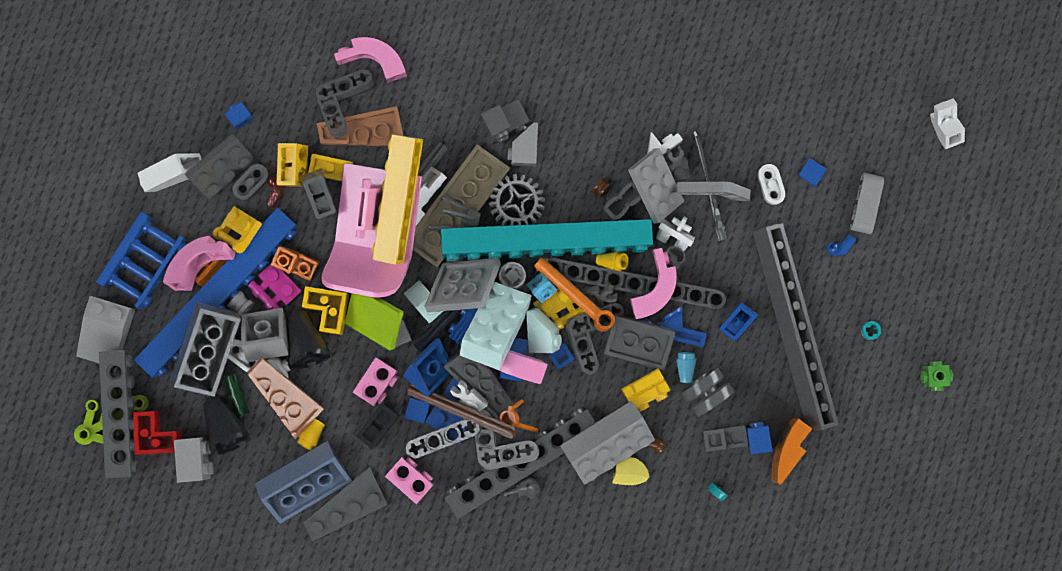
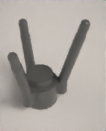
(469, 216)

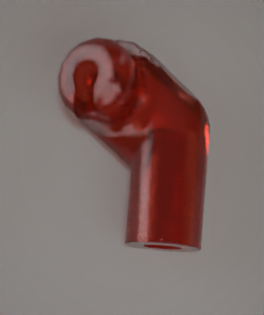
(275, 192)

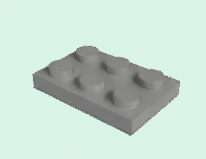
(656, 185)

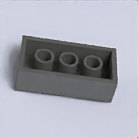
(205, 349)

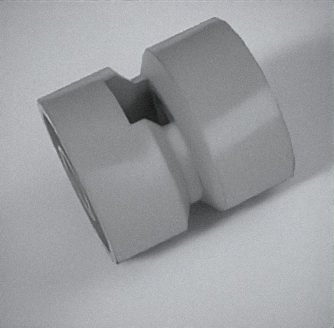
(512, 275)

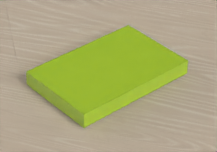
(374, 319)

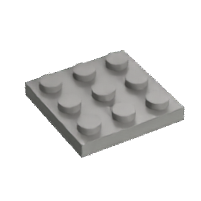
(462, 285)

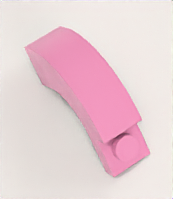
(376, 50)
(191, 258)
(662, 292)
(524, 367)

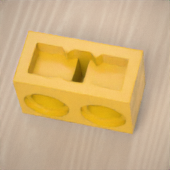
(291, 164)

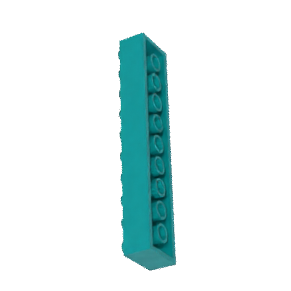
(546, 238)

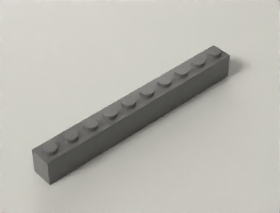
(795, 327)

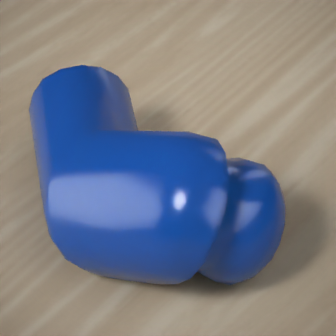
(840, 249)

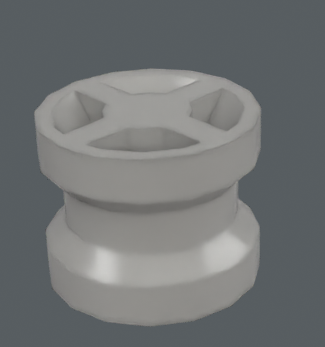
(240, 304)

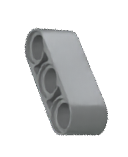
(868, 203)

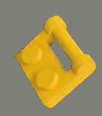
(240, 223)

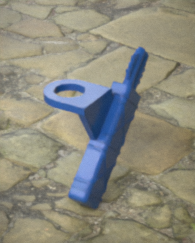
(682, 335)

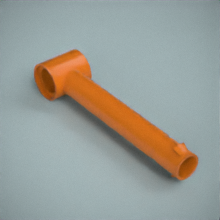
(575, 294)

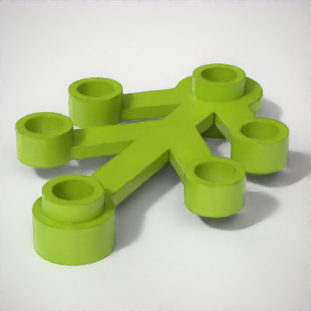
(93, 429)

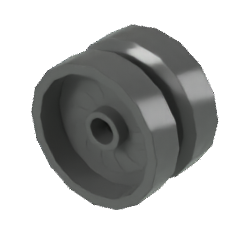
(707, 391)

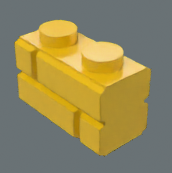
(646, 390)

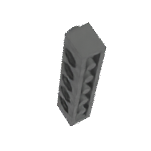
(113, 466)

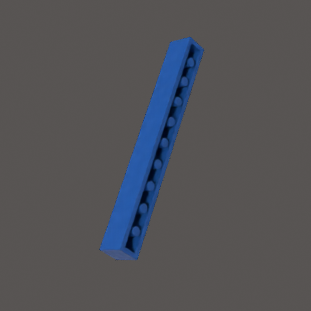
(218, 290)

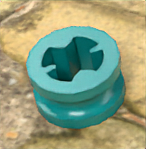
(867, 325)

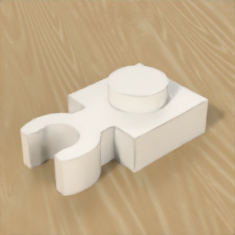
(469, 398)

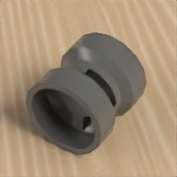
(676, 256)

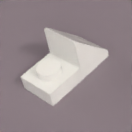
(668, 142)

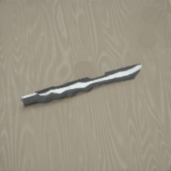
(715, 211)

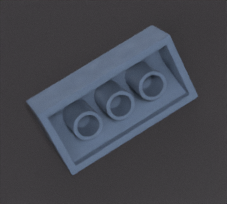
(302, 482)

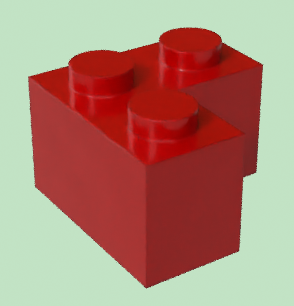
(148, 434)

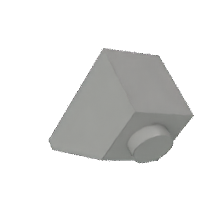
(525, 148)

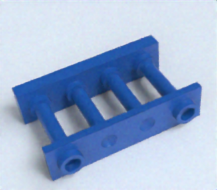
(120, 260)

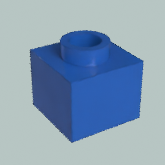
(238, 115)

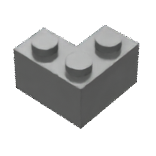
(505, 121)

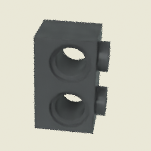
(319, 194)

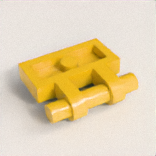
(555, 304)

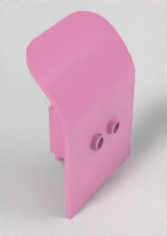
(351, 259)

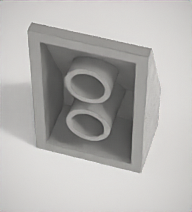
(103, 328)

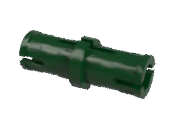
(236, 395)

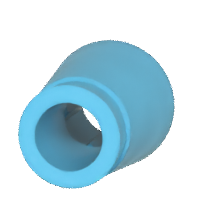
(686, 365)

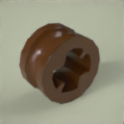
(600, 187)

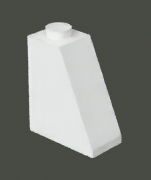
(167, 172)

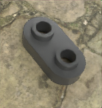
(252, 183)

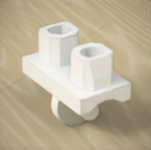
(683, 238)

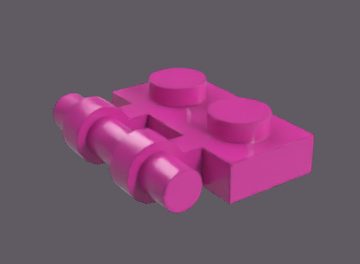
(279, 283)

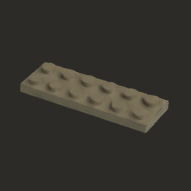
(468, 186)

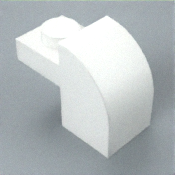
(947, 125)

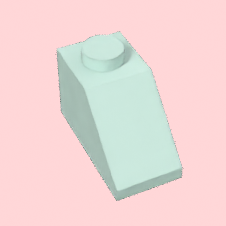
(418, 296)
(542, 333)

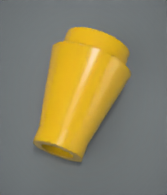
(615, 261)
(310, 436)

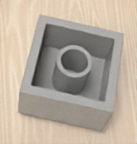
(264, 334)
(193, 459)

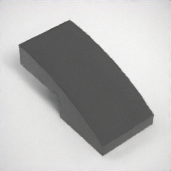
(726, 438)

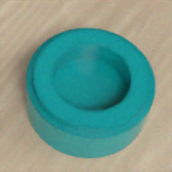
(717, 491)

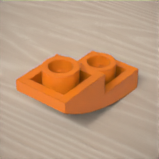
(295, 262)

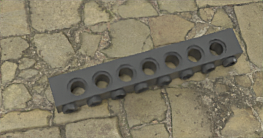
(461, 506)

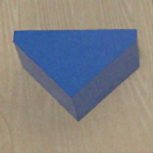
(738, 321)

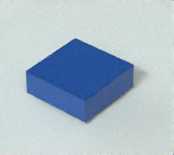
(812, 172)
(561, 357)
(417, 410)

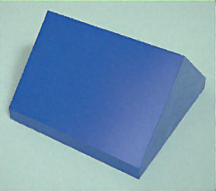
(428, 369)

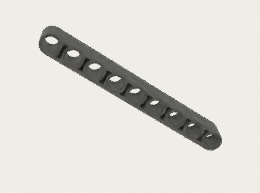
(685, 289)

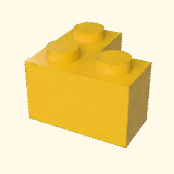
(333, 308)

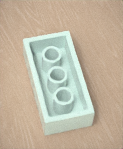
(495, 326)

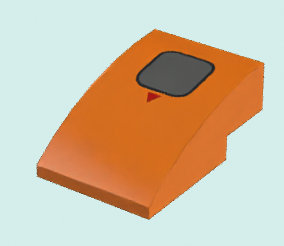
(789, 450)

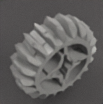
(525, 197)

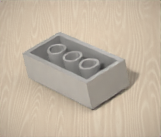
(608, 442)

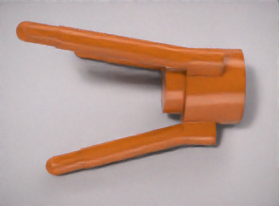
(512, 418)

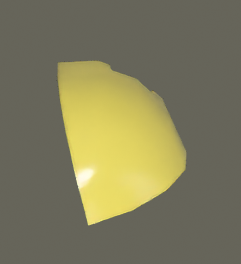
(630, 472)

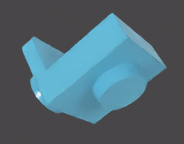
(541, 287)

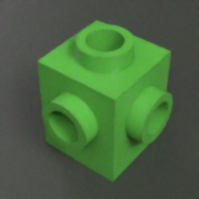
(929, 378)

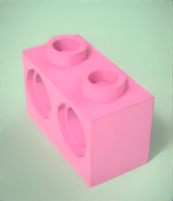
(371, 379)
(406, 484)

